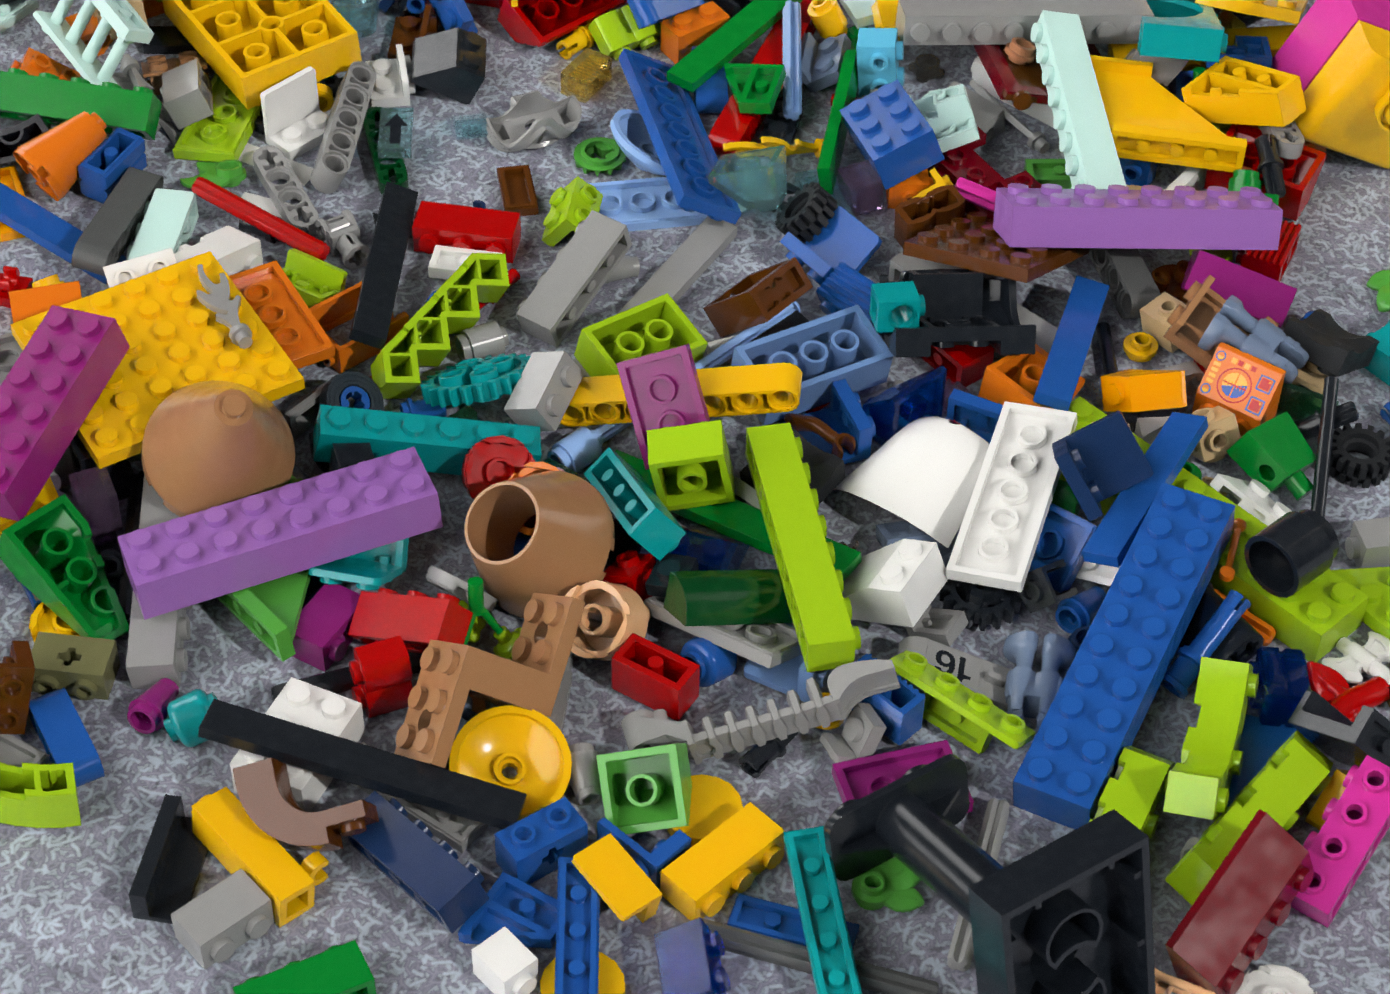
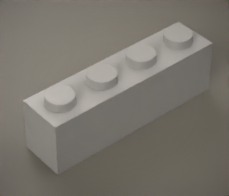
(574, 278)

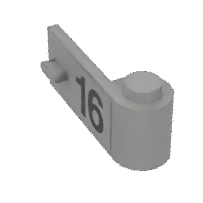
(973, 672)

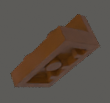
(412, 27)
(16, 688)

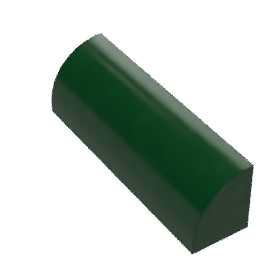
(727, 597)

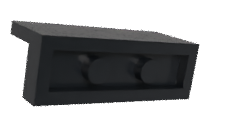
(168, 865)

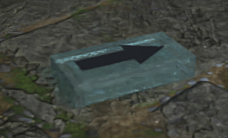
(396, 133)

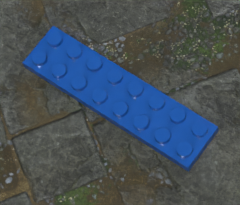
(677, 137)

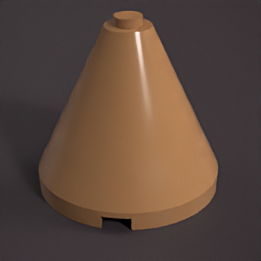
(215, 446)

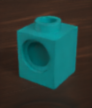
(887, 297)

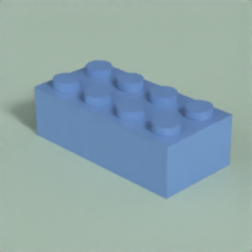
(825, 351)

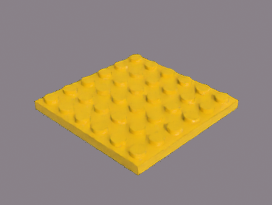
(170, 347)

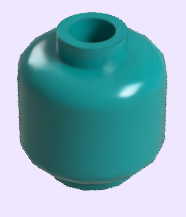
(186, 716)

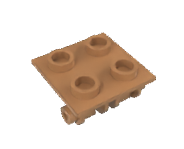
(159, 64)

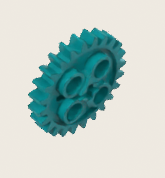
(474, 380)

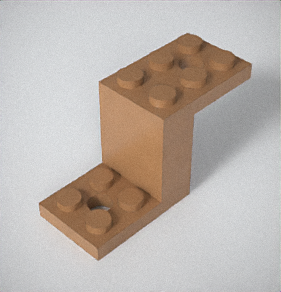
(459, 670)

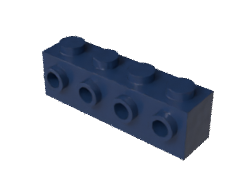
(420, 865)

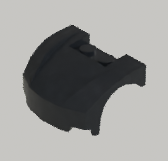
(962, 310)

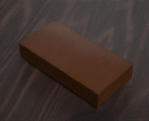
(517, 190)

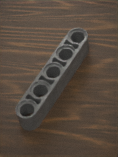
(115, 221)
(1128, 279)

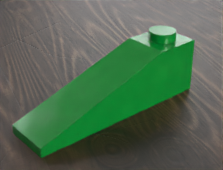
(60, 566)

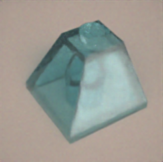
(753, 177)

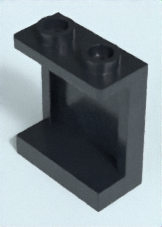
(1337, 735)

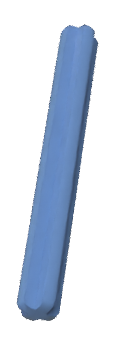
(792, 60)

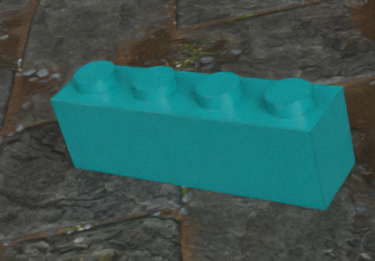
(635, 504)

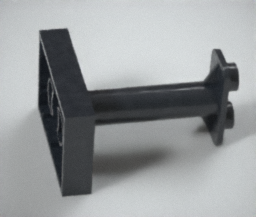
(1046, 924)

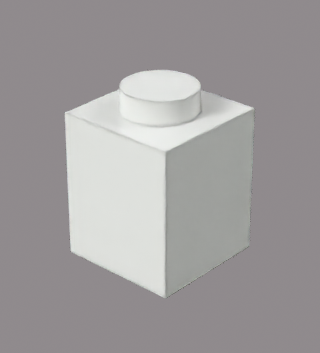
(505, 964)

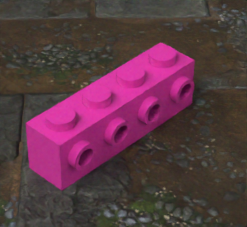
(1346, 840)

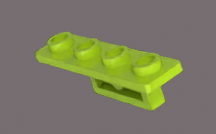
(958, 710)

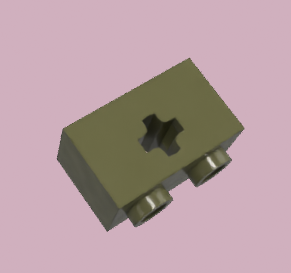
(77, 663)

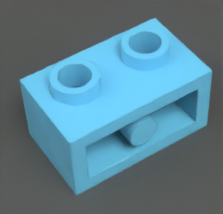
(878, 58)

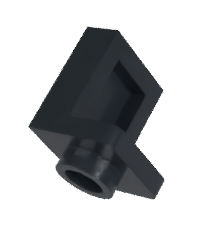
(658, 579)

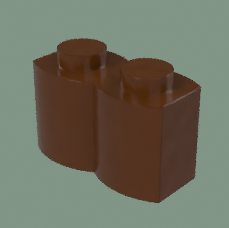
(926, 212)

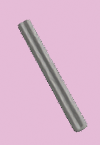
(990, 841)

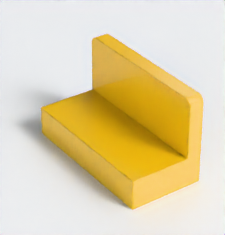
(618, 879)

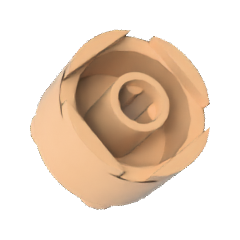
(607, 619)

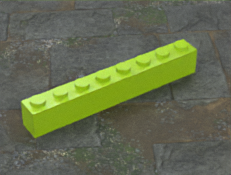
(800, 547)

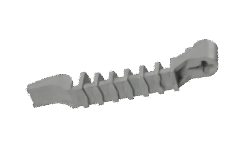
(847, 687)

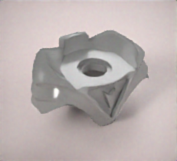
(548, 118)

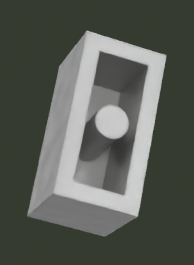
(186, 94)
(544, 390)
(223, 919)

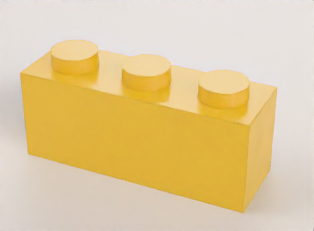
(723, 863)

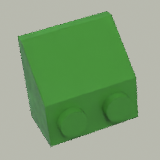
(646, 788)

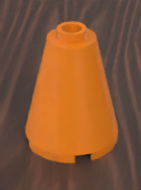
(57, 152)

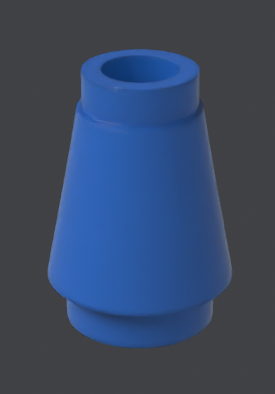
(1079, 609)

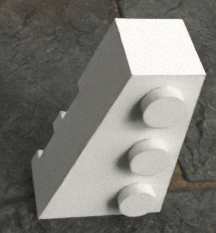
(229, 246)

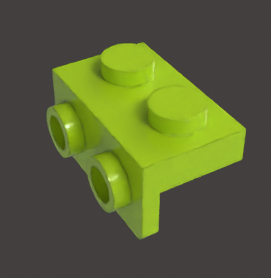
(569, 208)
(313, 277)

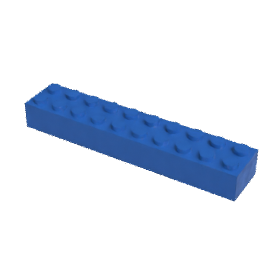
(1123, 656)

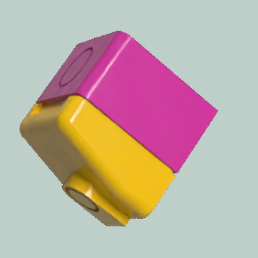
(1344, 76)

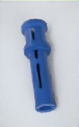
(1187, 664)

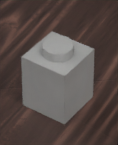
(1369, 543)

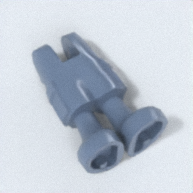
(1263, 342)
(1030, 692)

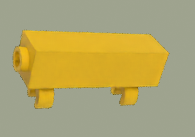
(239, 843)

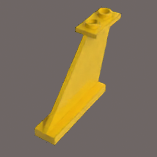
(1157, 125)

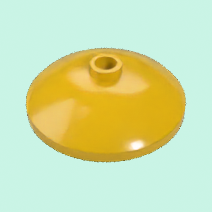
(517, 740)

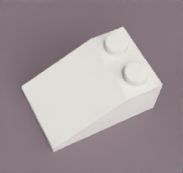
(896, 583)

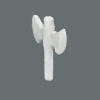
(1362, 659)

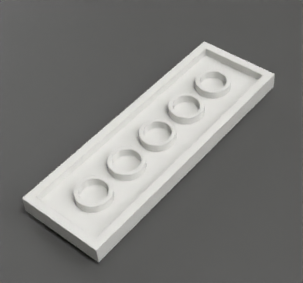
(1010, 498)

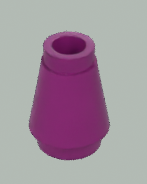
(150, 708)

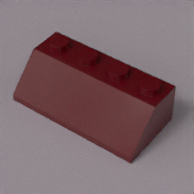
(1240, 907)

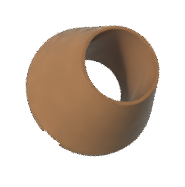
(568, 540)

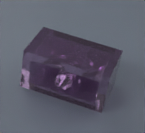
(98, 504)

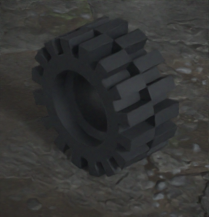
(806, 212)
(1357, 469)

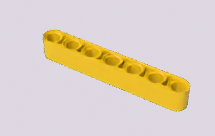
(725, 392)

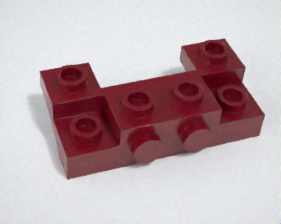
(968, 164)

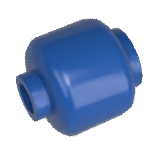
(714, 660)

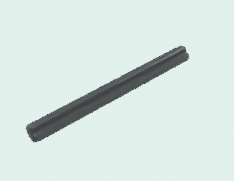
(796, 957)

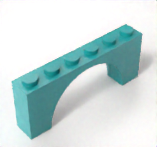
(1182, 31)

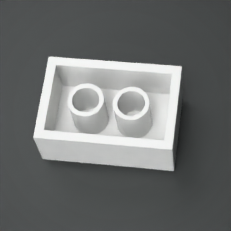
(314, 709)

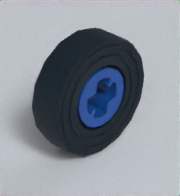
(354, 385)

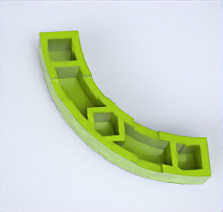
(1211, 749)
(39, 795)

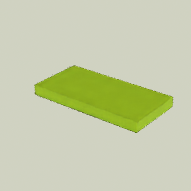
(221, 134)

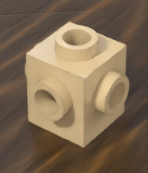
(1219, 436)

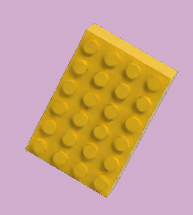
(265, 40)

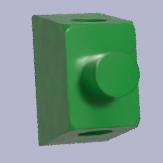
(1276, 455)

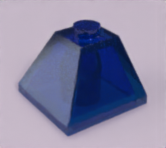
(906, 403)

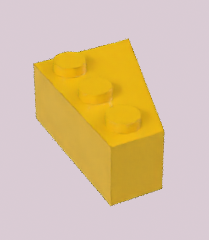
(1245, 94)

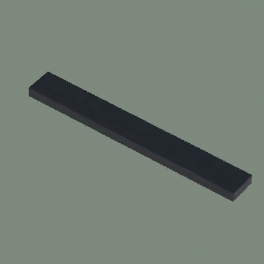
(384, 266)
(362, 765)

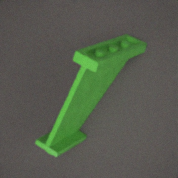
(272, 608)

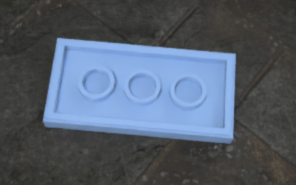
(644, 204)

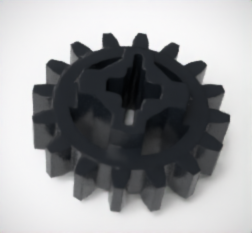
(981, 603)

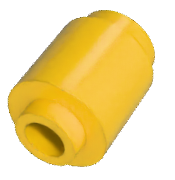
(828, 18)

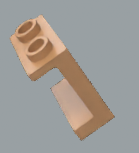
(1192, 320)

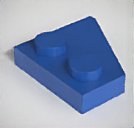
(518, 907)

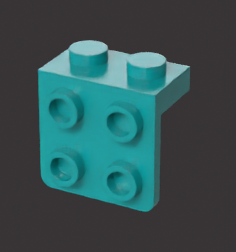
(366, 568)

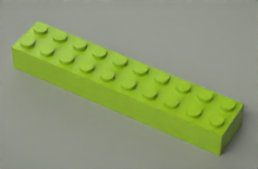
(1305, 621)

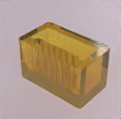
(586, 75)

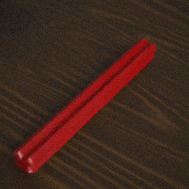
(260, 218)

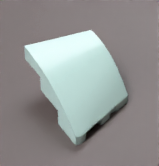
(949, 116)

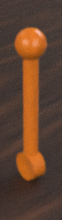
(1227, 572)

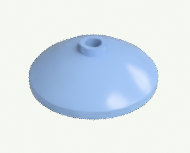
(634, 140)

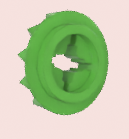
(605, 148)

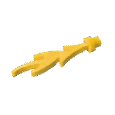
(798, 148)

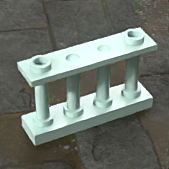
(114, 14)

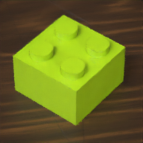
(691, 465)

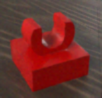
(12, 281)

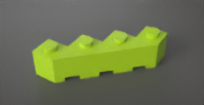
(449, 311)
(1136, 788)
(1277, 789)

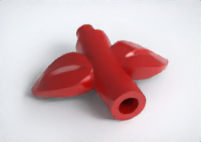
(1339, 694)

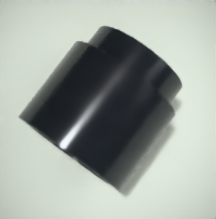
(1291, 552)

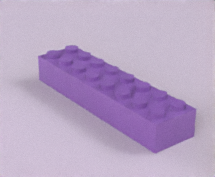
(1136, 217)
(280, 532)

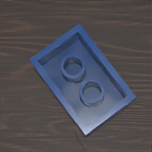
(892, 134)

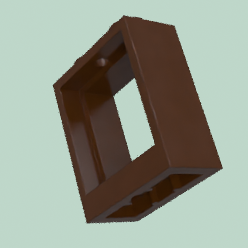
(758, 297)

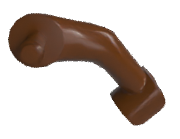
(817, 426)

